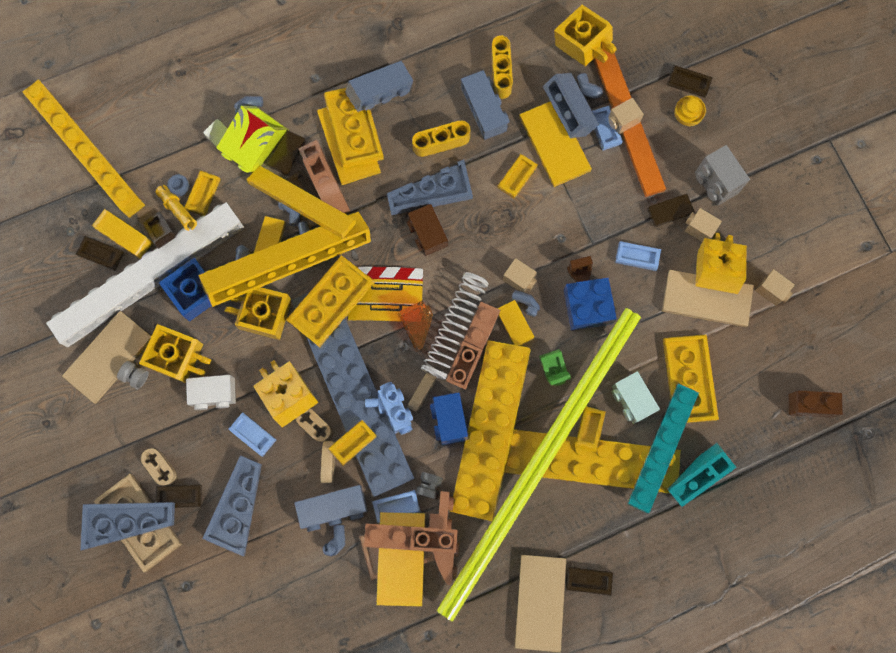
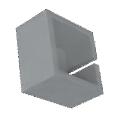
(721, 175)

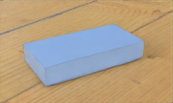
(606, 135)
(638, 256)
(252, 434)
(400, 503)

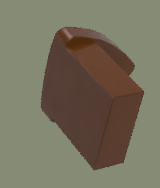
(580, 269)

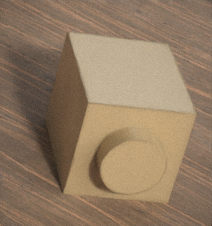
(625, 116)
(702, 225)
(520, 276)
(775, 288)

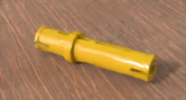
(172, 203)

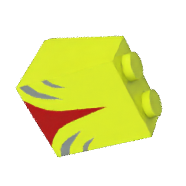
(251, 138)

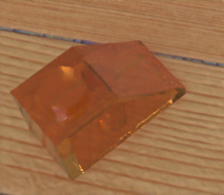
(416, 323)

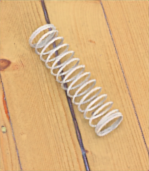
(467, 276)

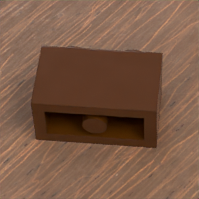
(427, 230)
(815, 404)

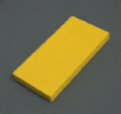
(353, 130)
(558, 152)
(349, 174)
(330, 301)
(690, 365)
(400, 570)

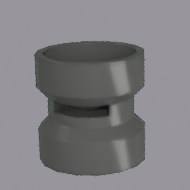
(426, 489)

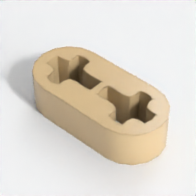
(422, 392)
(310, 428)
(162, 463)
(327, 463)

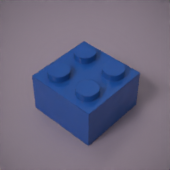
(186, 290)
(589, 304)
(450, 419)

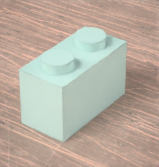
(634, 397)

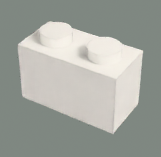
(211, 391)

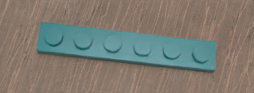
(662, 448)

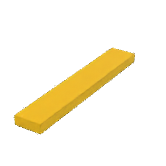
(301, 201)

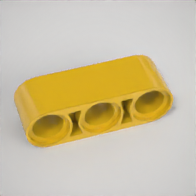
(501, 58)
(448, 131)
(122, 233)

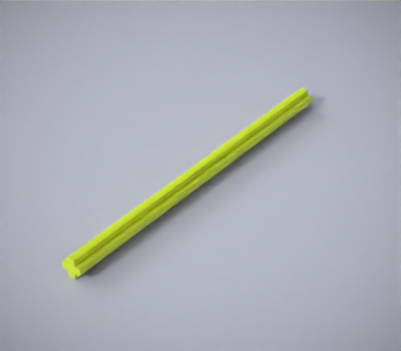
(538, 465)

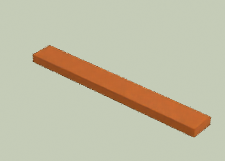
(635, 137)

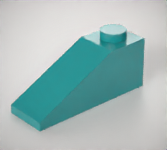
(701, 474)

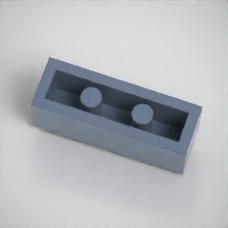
(379, 86)
(484, 104)
(570, 105)
(331, 508)

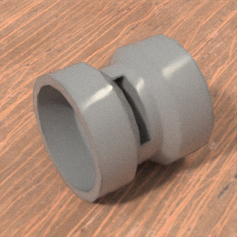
(132, 375)

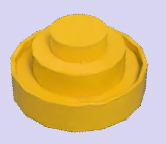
(690, 110)

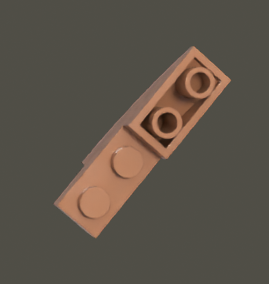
(323, 177)
(473, 345)
(410, 538)
(445, 560)

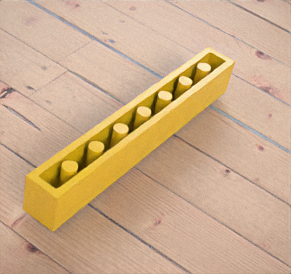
(83, 148)
(280, 261)

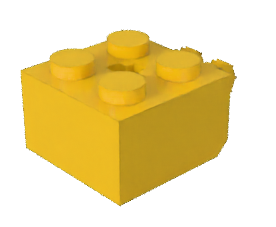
(585, 36)
(721, 264)
(255, 301)
(185, 351)
(284, 393)

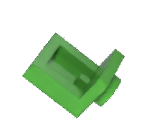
(554, 368)

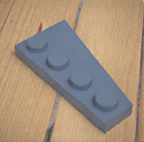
(443, 188)
(234, 512)
(120, 521)

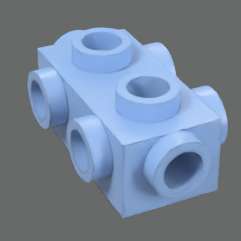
(390, 402)

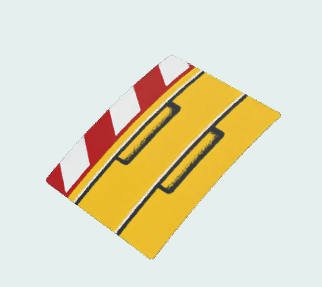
(392, 292)

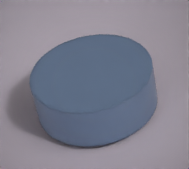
(178, 185)

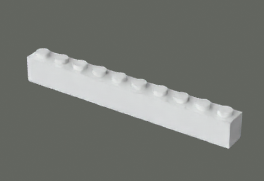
(143, 276)

